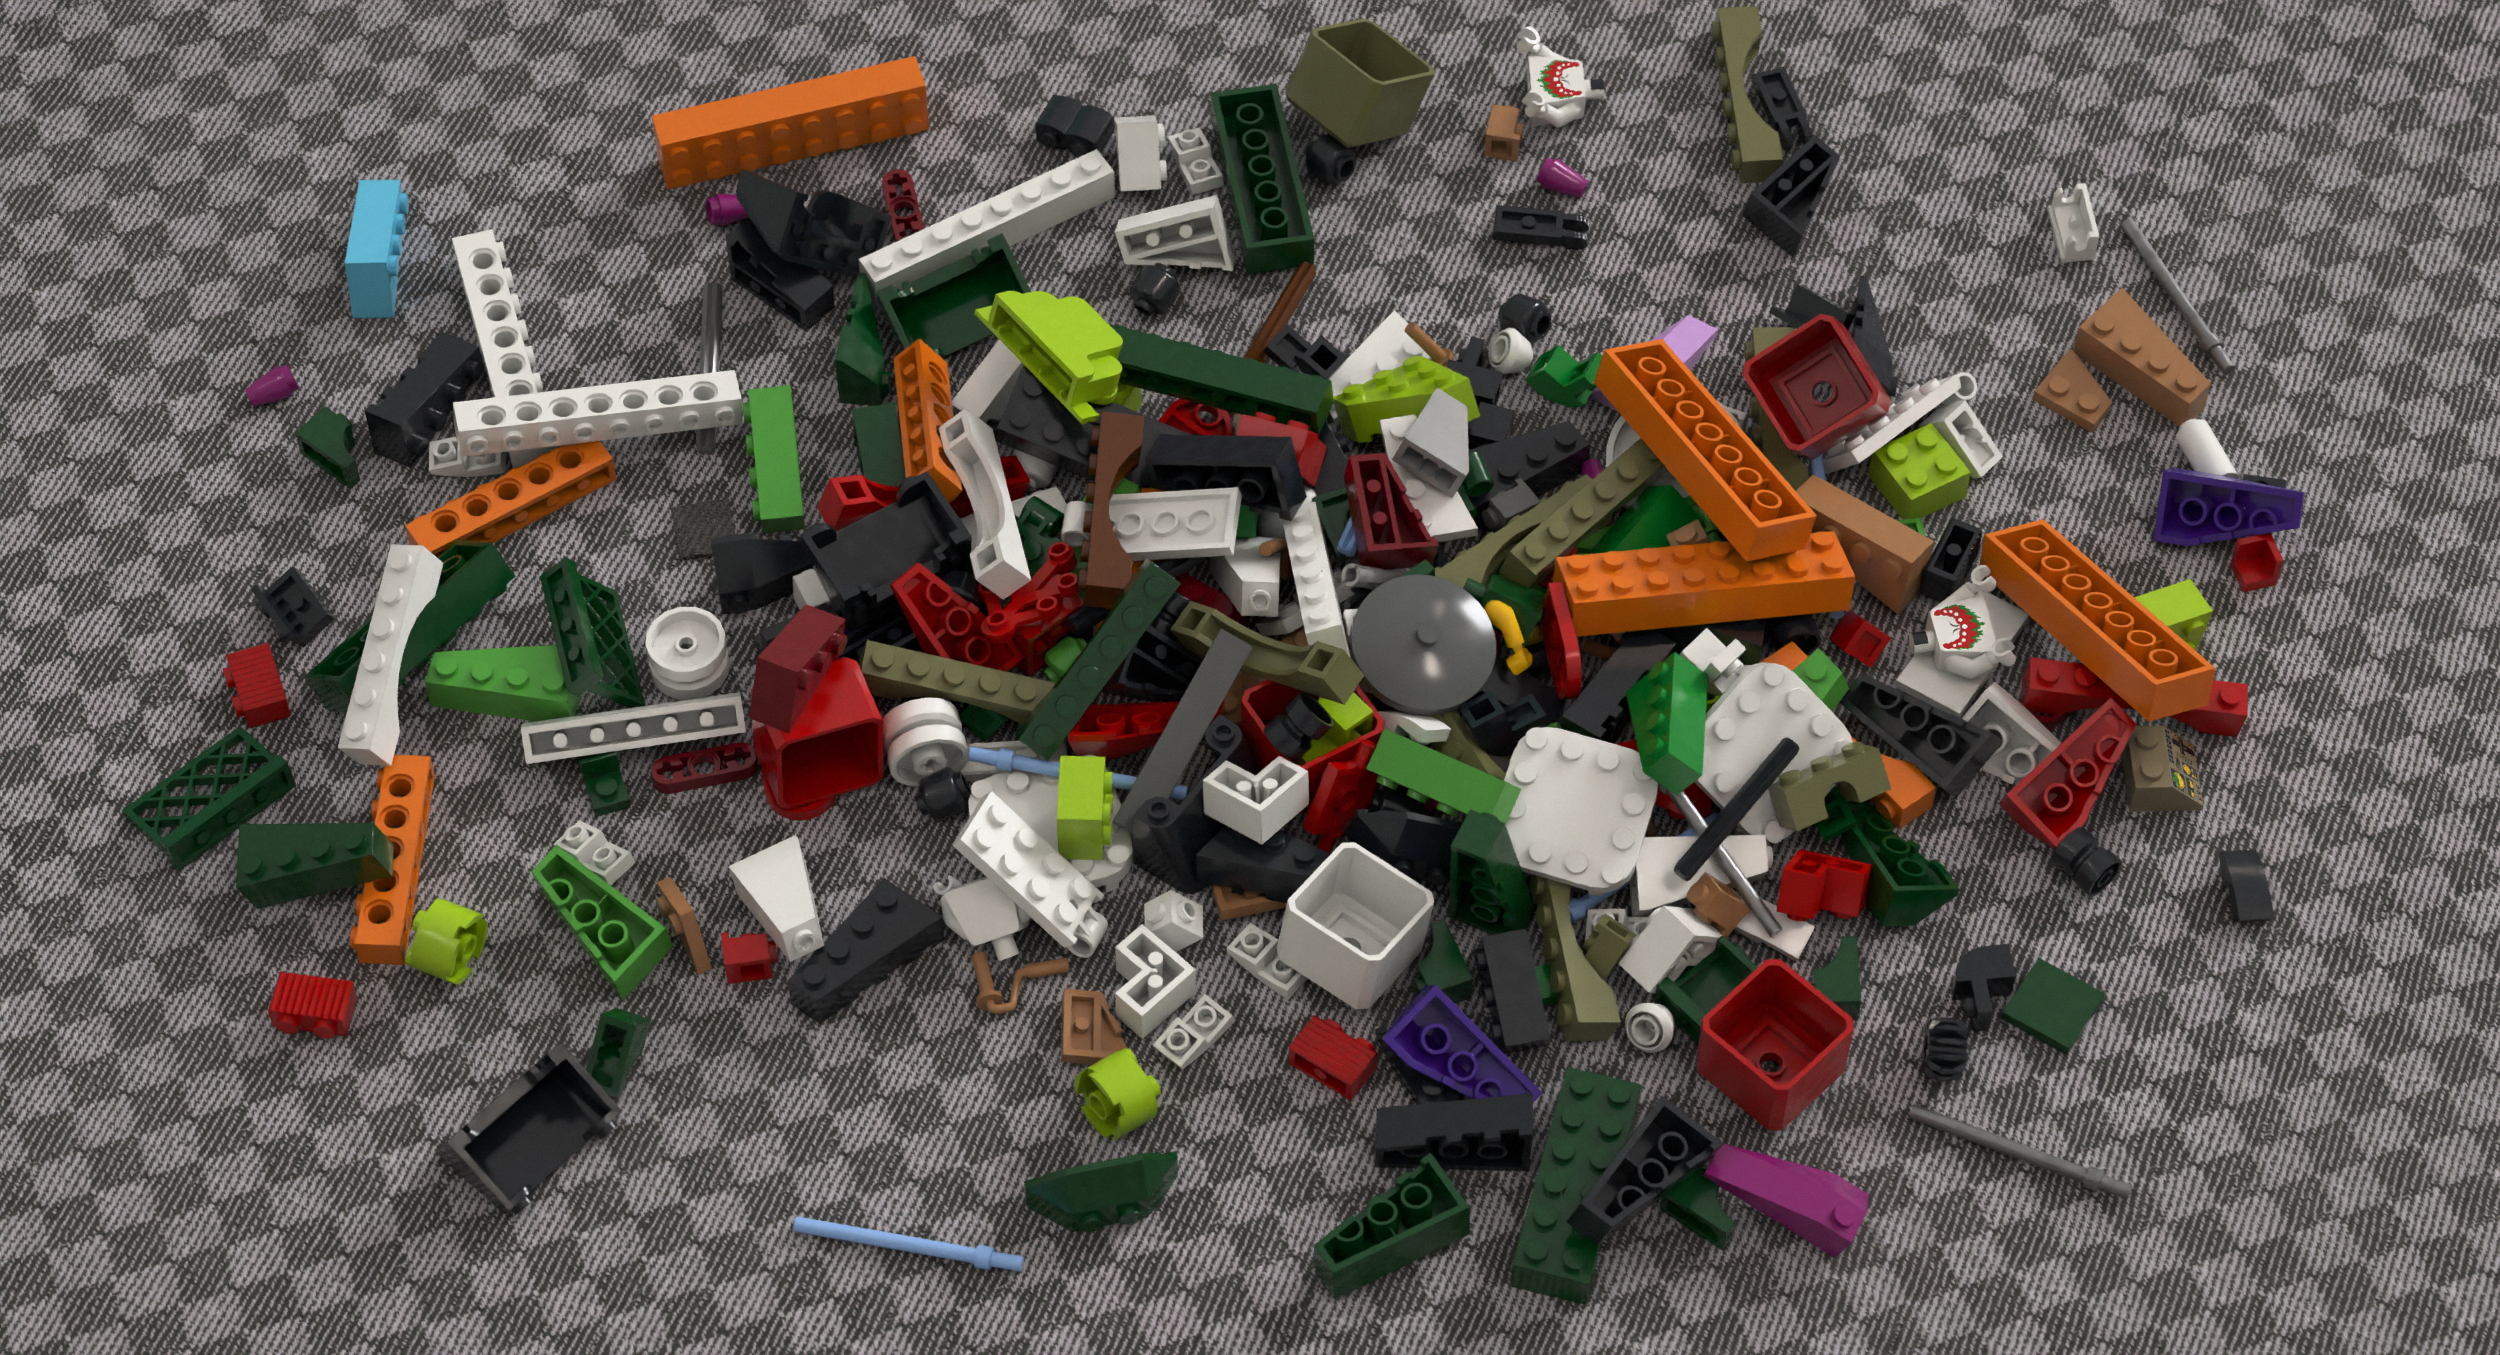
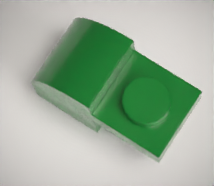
(1564, 379)

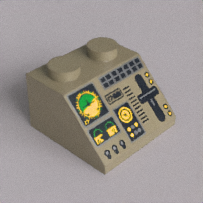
(2160, 771)

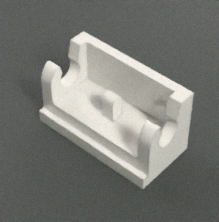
(2074, 225)

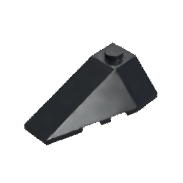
(1871, 339)
(755, 570)

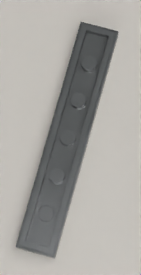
(1186, 725)

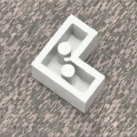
(1138, 153)
(1257, 803)
(1668, 945)
(1156, 978)

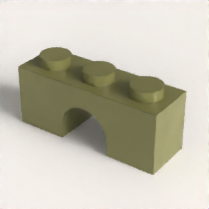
(1801, 794)

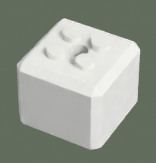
(1355, 925)

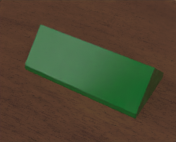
(1648, 521)

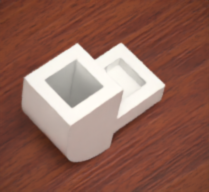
(1715, 660)

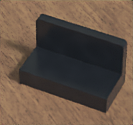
(1807, 305)

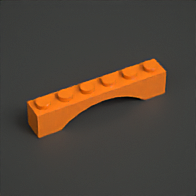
(1910, 789)

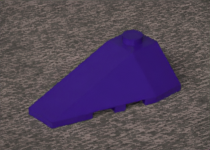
(2214, 508)
(1451, 1049)

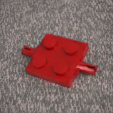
(1341, 792)

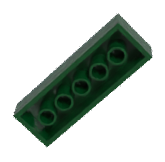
(1261, 178)
(469, 579)
(1586, 1133)

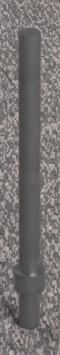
(2209, 342)
(1727, 864)
(2091, 1177)

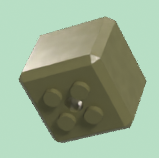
(1358, 82)

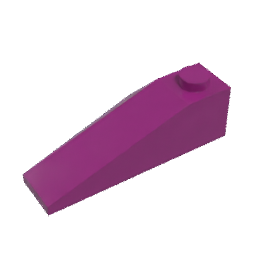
(1799, 1197)

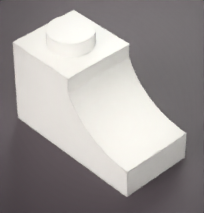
(1965, 436)

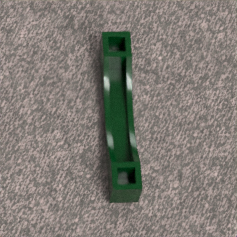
(1098, 661)

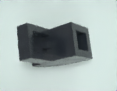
(1292, 350)
(1484, 382)
(1498, 727)
(1982, 975)

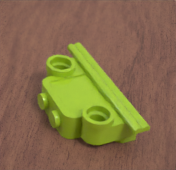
(1061, 345)

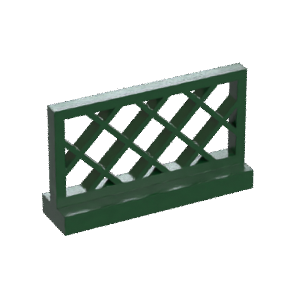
(578, 642)
(224, 811)

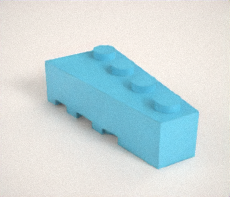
(375, 248)

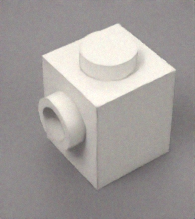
(1174, 920)

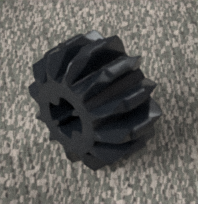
(1944, 1049)

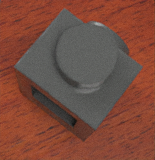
(1507, 504)

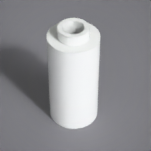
(2204, 449)

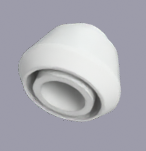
(1510, 352)
(1649, 1027)

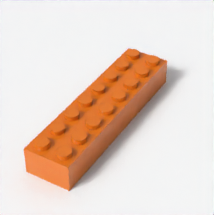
(791, 122)
(1705, 450)
(1702, 585)
(2097, 620)

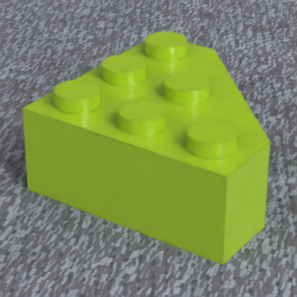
(1398, 394)

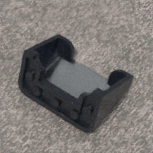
(824, 236)
(876, 550)
(1172, 834)
(530, 1130)

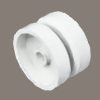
(687, 653)
(923, 739)

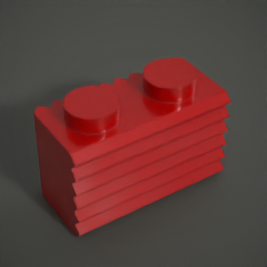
(257, 685)
(312, 1005)
(1333, 1057)

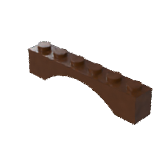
(1117, 455)

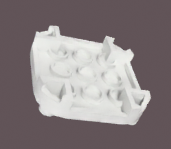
(1748, 725)
(1035, 801)
(1578, 809)

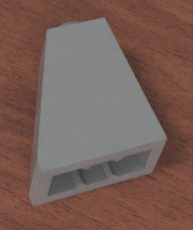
(1438, 444)

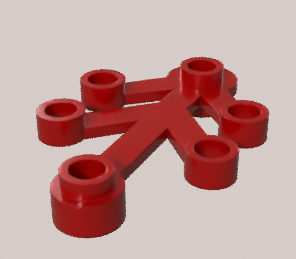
(1002, 624)

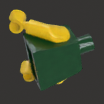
(1513, 614)

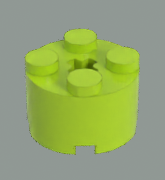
(446, 940)
(1117, 1094)

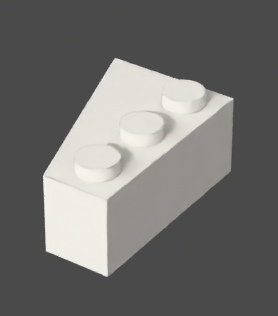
(1178, 235)

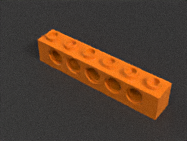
(923, 408)
(516, 498)
(389, 940)

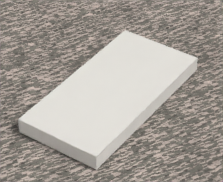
(1950, 691)

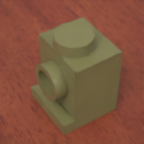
(1608, 946)

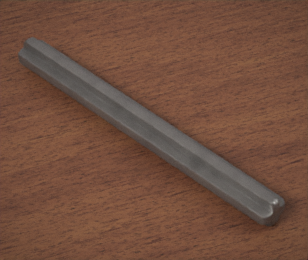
(710, 352)

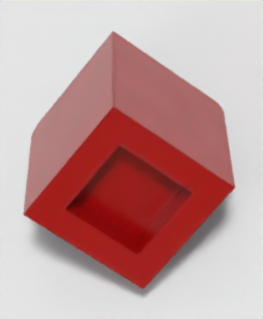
(2256, 562)
(1859, 638)

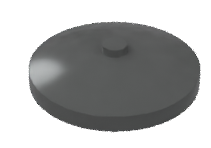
(1422, 644)

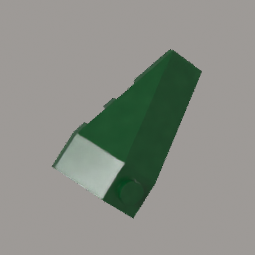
(860, 352)
(1902, 882)

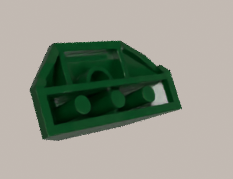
(1103, 1191)

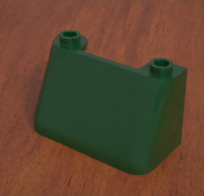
(943, 303)

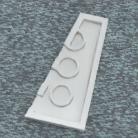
(1380, 351)
(1442, 515)

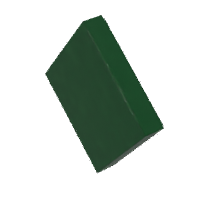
(2053, 1006)

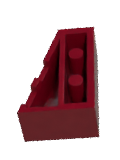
(795, 666)

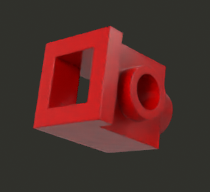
(748, 957)

